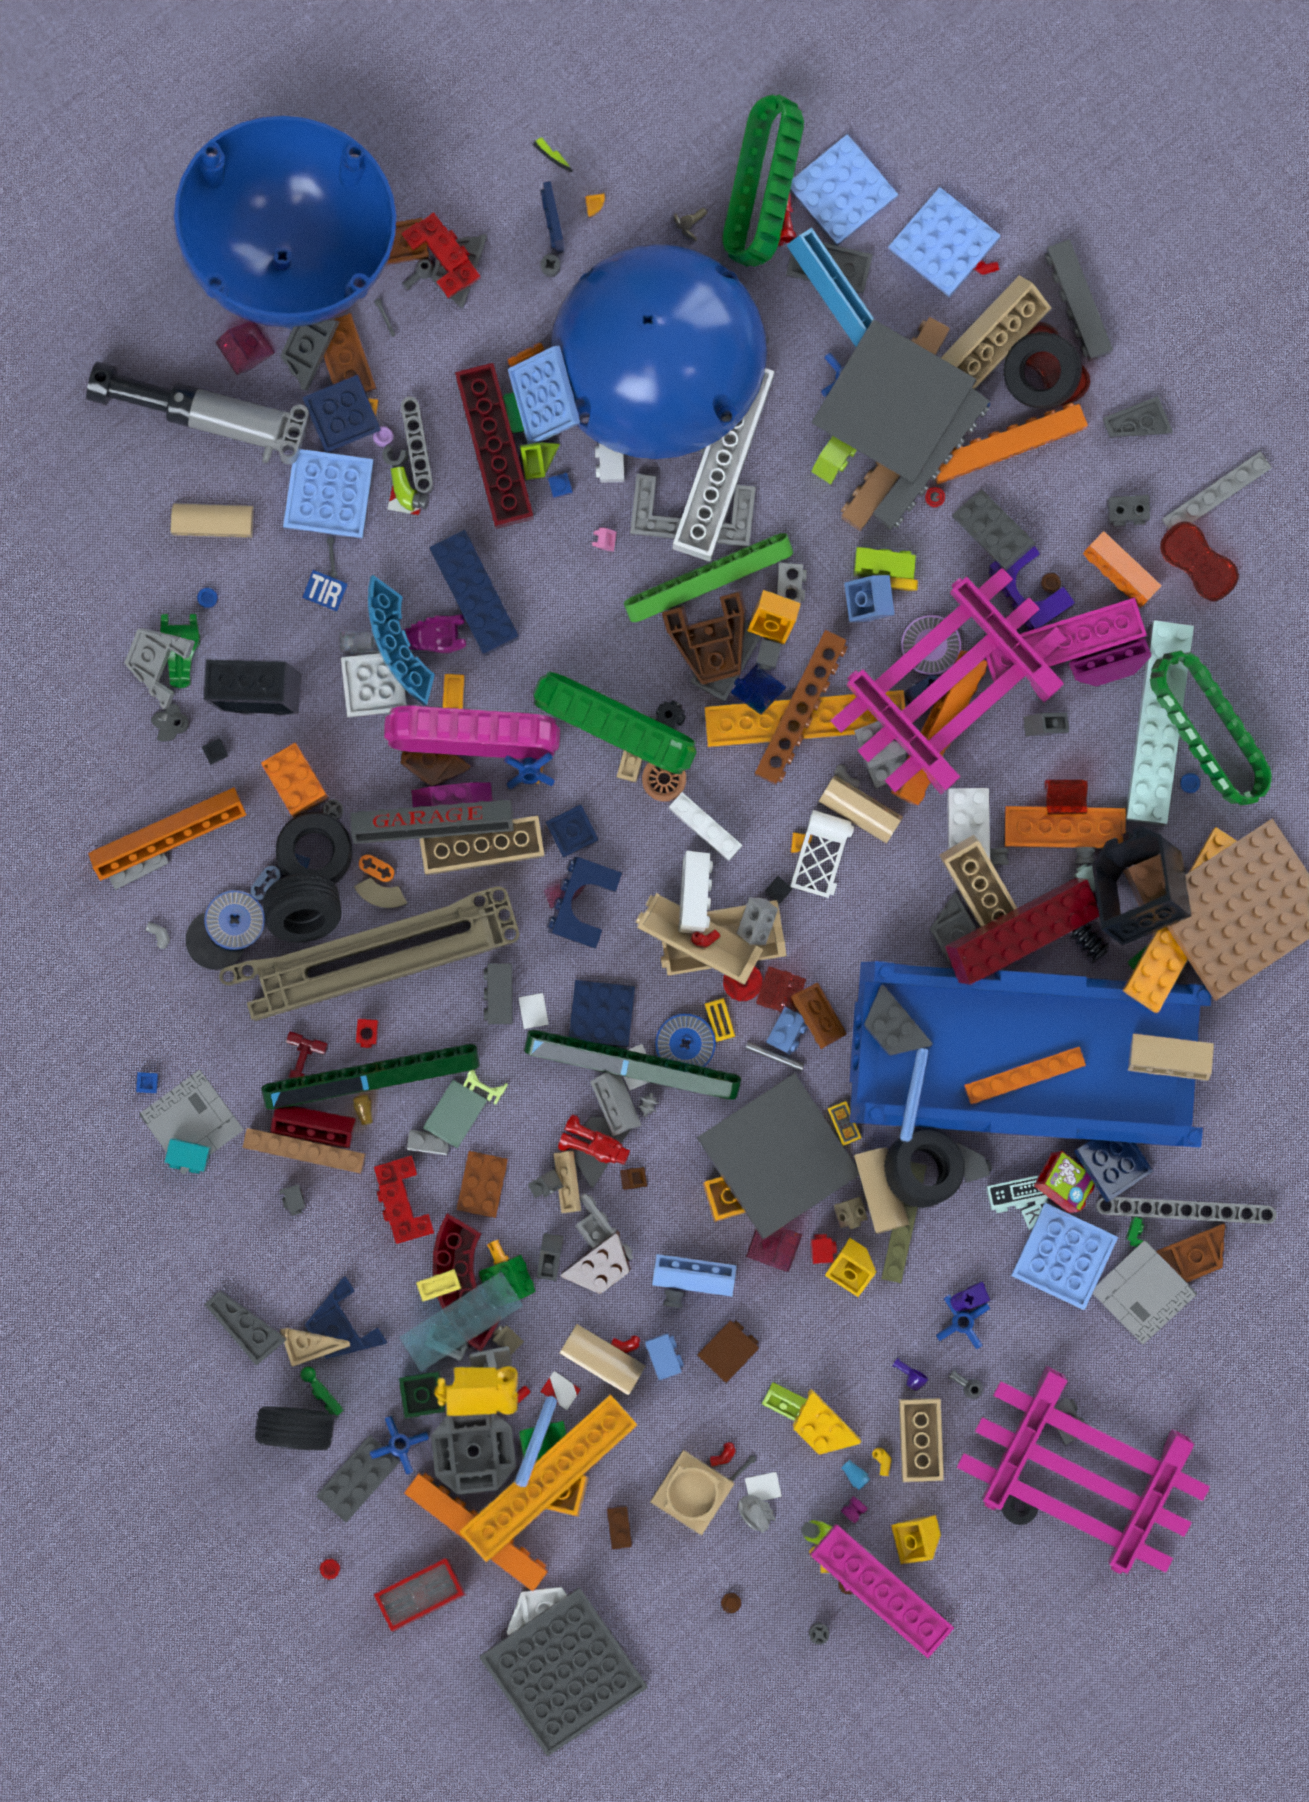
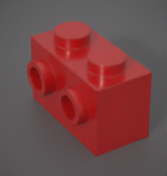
(822, 1249)

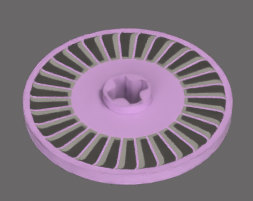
(939, 659)

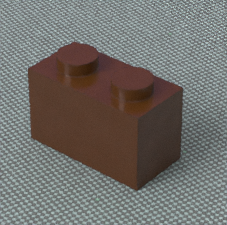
(619, 1527)

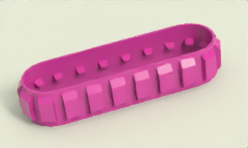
(471, 732)

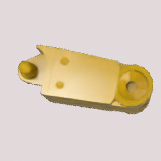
(479, 1391)

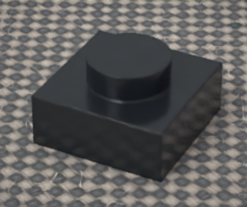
(215, 751)
(778, 889)

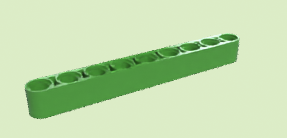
(708, 577)

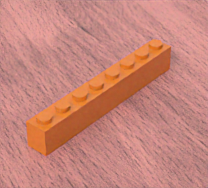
(1013, 441)
(941, 714)
(167, 834)
(456, 1516)

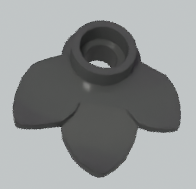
(167, 721)

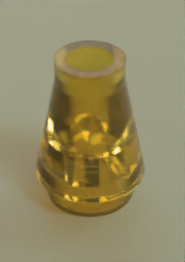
(363, 1108)

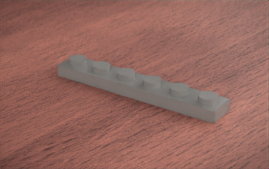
(1219, 491)

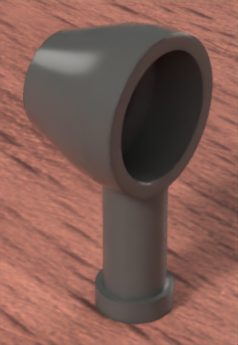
(420, 273)
(967, 1385)

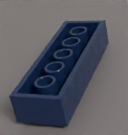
(474, 593)

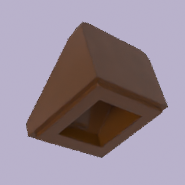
(633, 1178)

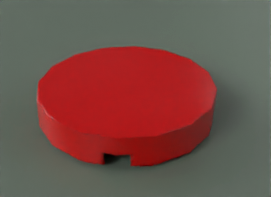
(744, 992)

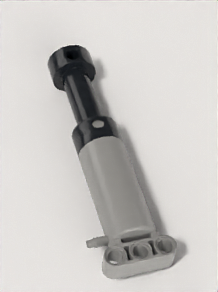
(206, 411)

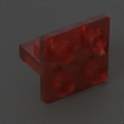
(1066, 796)
(778, 989)

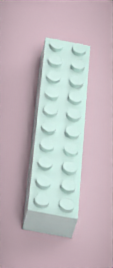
(1156, 735)

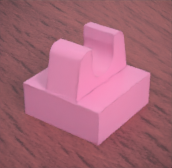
(606, 539)

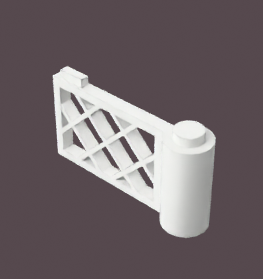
(830, 828)

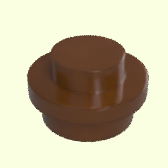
(1051, 582)
(731, 1602)

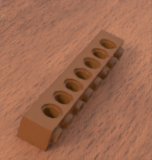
(827, 642)

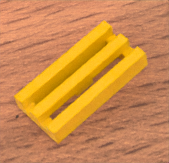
(724, 1036)

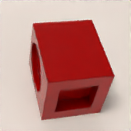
(361, 1025)

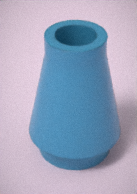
(856, 1475)

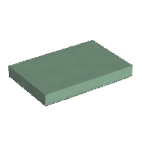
(455, 1114)

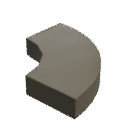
(379, 895)

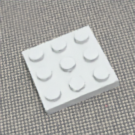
(370, 686)

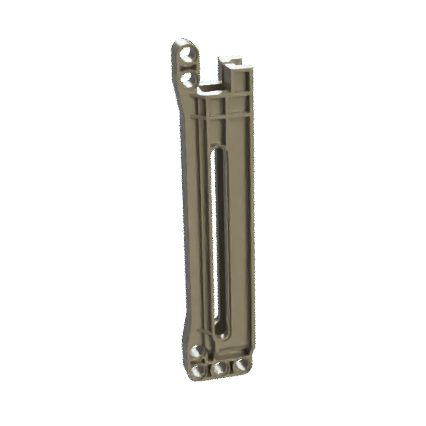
(290, 988)

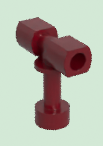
(305, 1047)

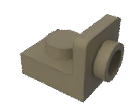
(507, 1337)

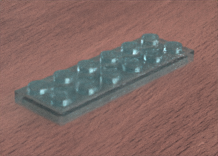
(461, 1321)

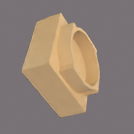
(692, 1492)

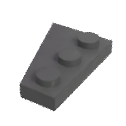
(1139, 420)

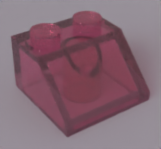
(244, 347)
(776, 1249)

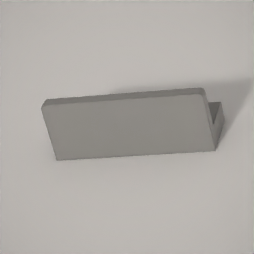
(615, 1103)

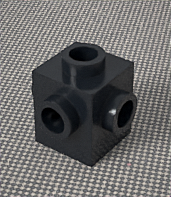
(677, 714)

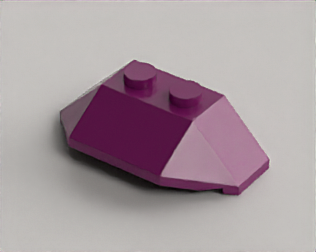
(1111, 663)
(452, 794)

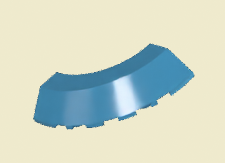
(392, 642)

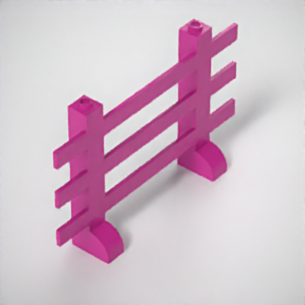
(898, 724)
(1021, 1446)

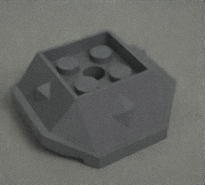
(473, 1473)

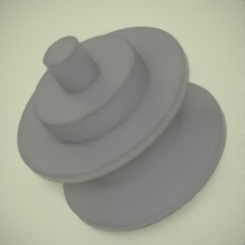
(648, 1104)

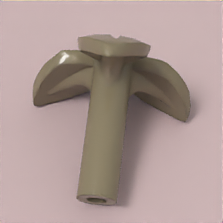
(687, 221)

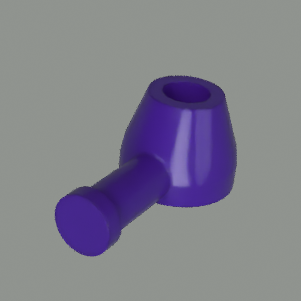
(915, 1378)

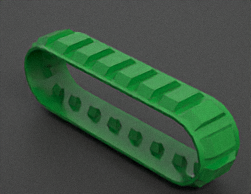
(777, 185)
(1229, 718)
(614, 722)

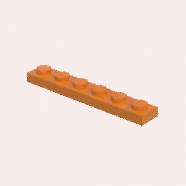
(1025, 1075)

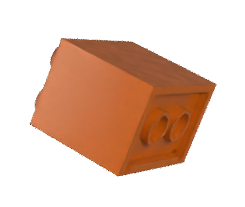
(295, 780)

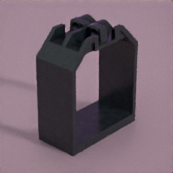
(252, 686)
(1151, 915)

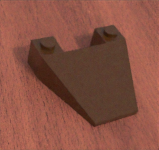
(714, 645)

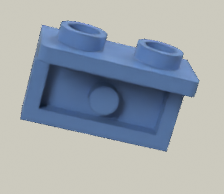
(787, 1031)

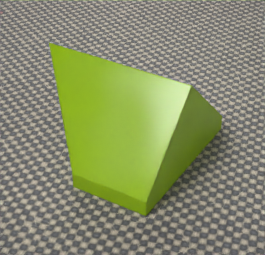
(537, 458)

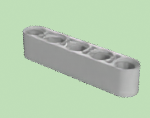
(414, 436)

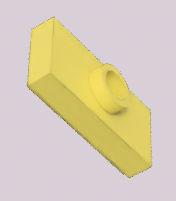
(438, 1285)

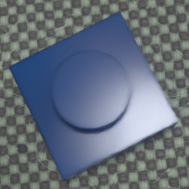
(560, 485)
(147, 1082)

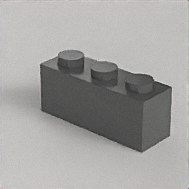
(498, 994)

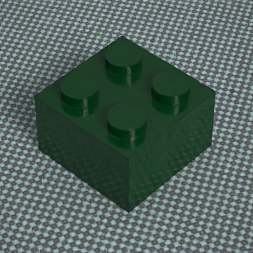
(419, 1395)

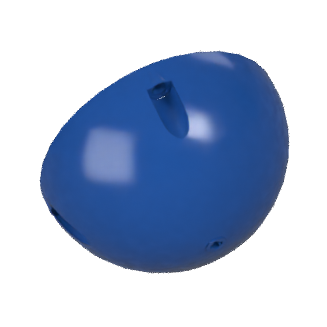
(288, 198)
(660, 383)

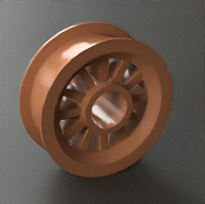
(659, 796)

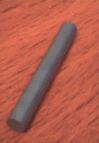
(774, 1056)

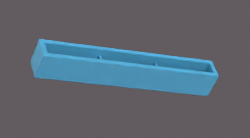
(831, 284)

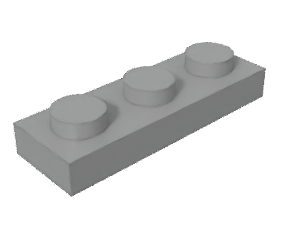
(138, 871)

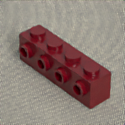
(313, 1125)

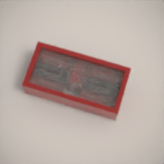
(419, 1594)

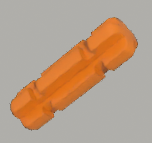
(526, 354)

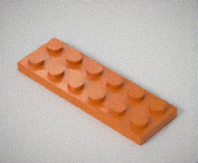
(1036, 828)

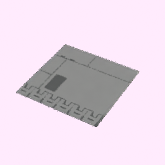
(193, 1115)
(1143, 1292)

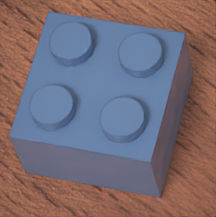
(869, 598)
(664, 1356)

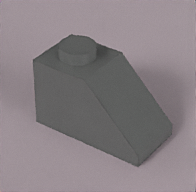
(1046, 724)
(975, 1164)
(550, 1256)

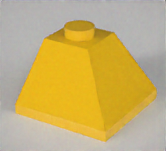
(852, 1268)
(916, 1539)

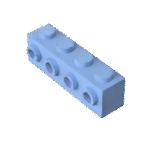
(694, 1275)

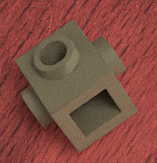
(850, 1213)

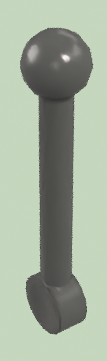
(378, 302)
(330, 541)
(752, 1459)

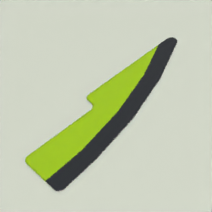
(553, 156)

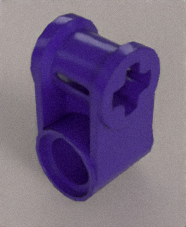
(970, 1297)

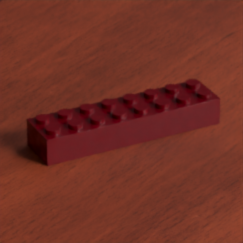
(494, 445)
(1022, 931)

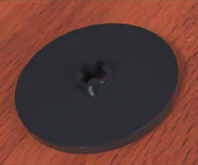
(202, 948)

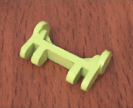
(497, 1091)

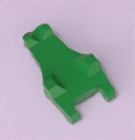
(178, 666)

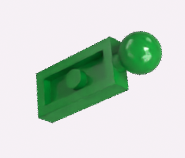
(308, 1375)

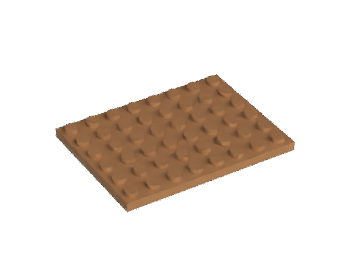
(1244, 909)

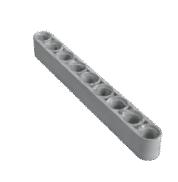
(1195, 1213)

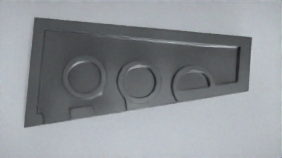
(248, 1330)

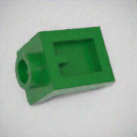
(1135, 1229)

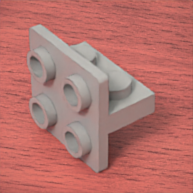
(493, 1358)

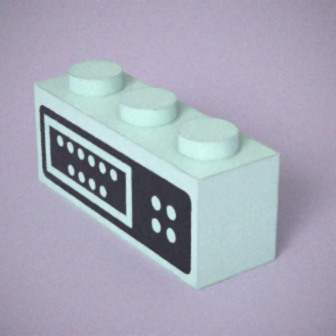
(1014, 1193)

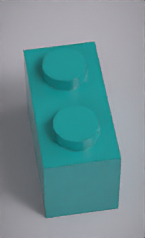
(187, 1155)

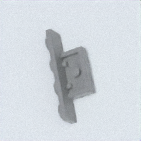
(595, 1226)

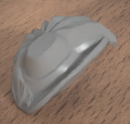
(756, 1512)

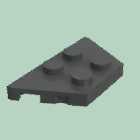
(475, 248)
(306, 349)
(951, 924)
(893, 1026)
(591, 1167)

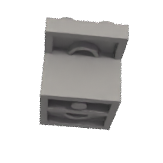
(885, 761)

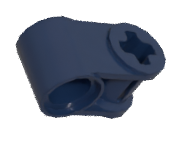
(915, 690)

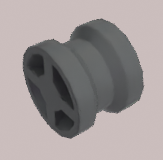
(552, 268)
(331, 807)
(1084, 855)
(999, 856)
(673, 1298)
(821, 1635)

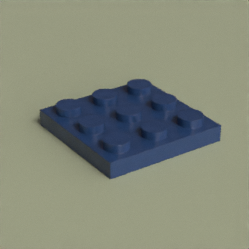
(551, 217)
(341, 413)
(602, 1012)
(1113, 1165)

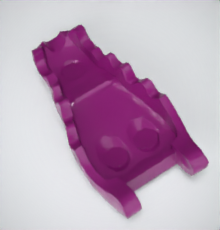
(436, 634)

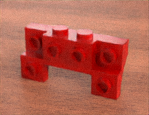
(448, 252)
(396, 1201)

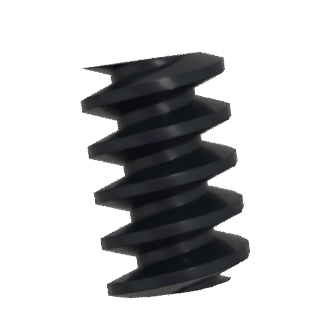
(1090, 942)

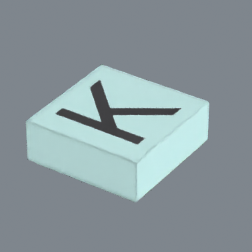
(1031, 1214)

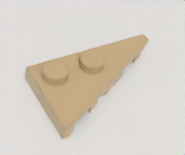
(308, 1346)

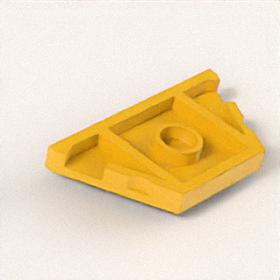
(823, 1427)

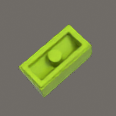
(783, 1401)

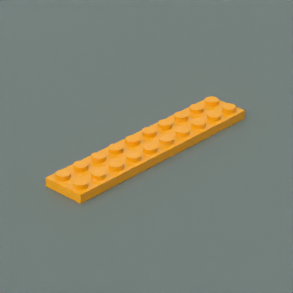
(742, 725)
(1163, 956)
(549, 1478)

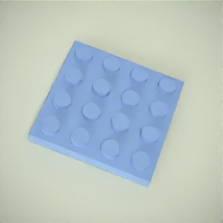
(842, 190)
(944, 242)
(544, 395)
(328, 493)
(1064, 1256)

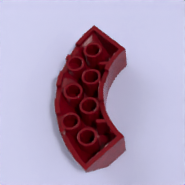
(456, 1250)

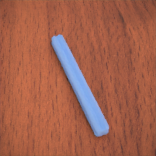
(914, 1094)
(536, 1441)

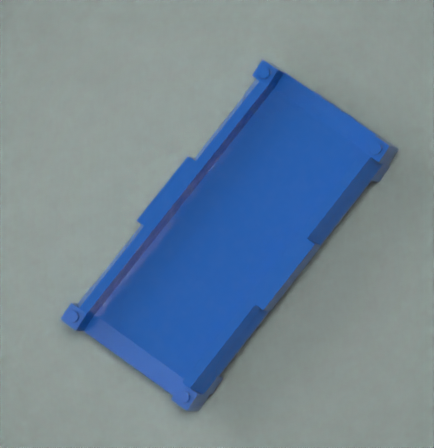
(1014, 1022)

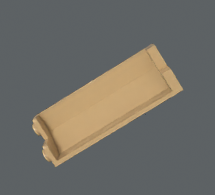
(728, 919)
(727, 954)

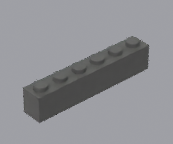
(1078, 300)

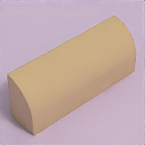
(212, 520)
(860, 809)
(1171, 1057)
(884, 1206)
(602, 1359)

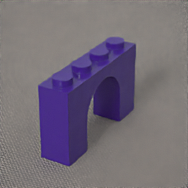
(1049, 608)

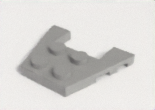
(149, 656)

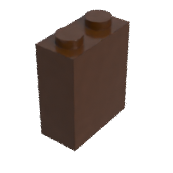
(728, 1350)

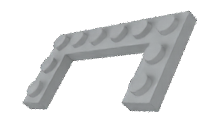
(666, 527)

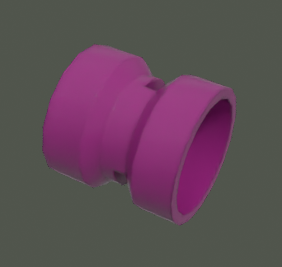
(854, 1509)

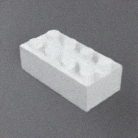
(968, 816)

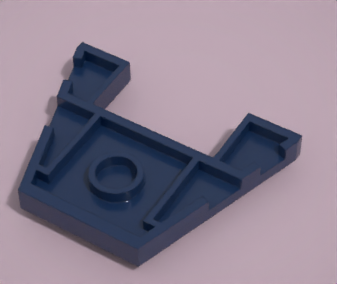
(332, 1322)

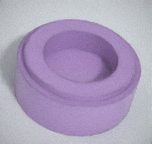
(383, 437)

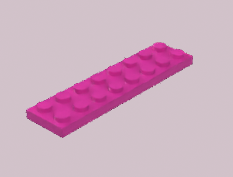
(1084, 635)
(881, 1591)

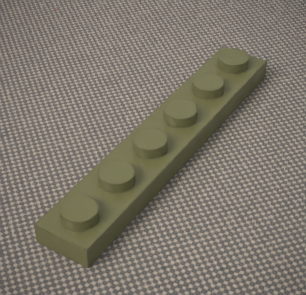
(901, 1237)

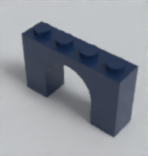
(564, 921)

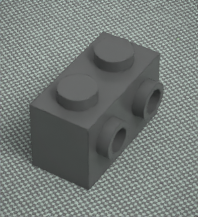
(1128, 510)

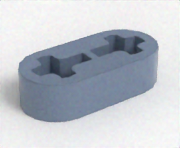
(262, 879)

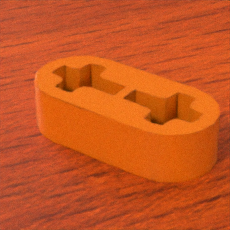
(379, 864)

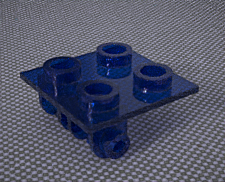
(757, 689)

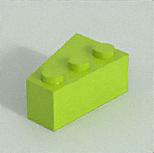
(833, 459)
(883, 562)

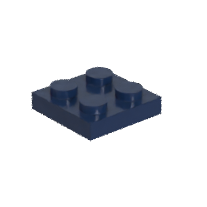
(572, 831)

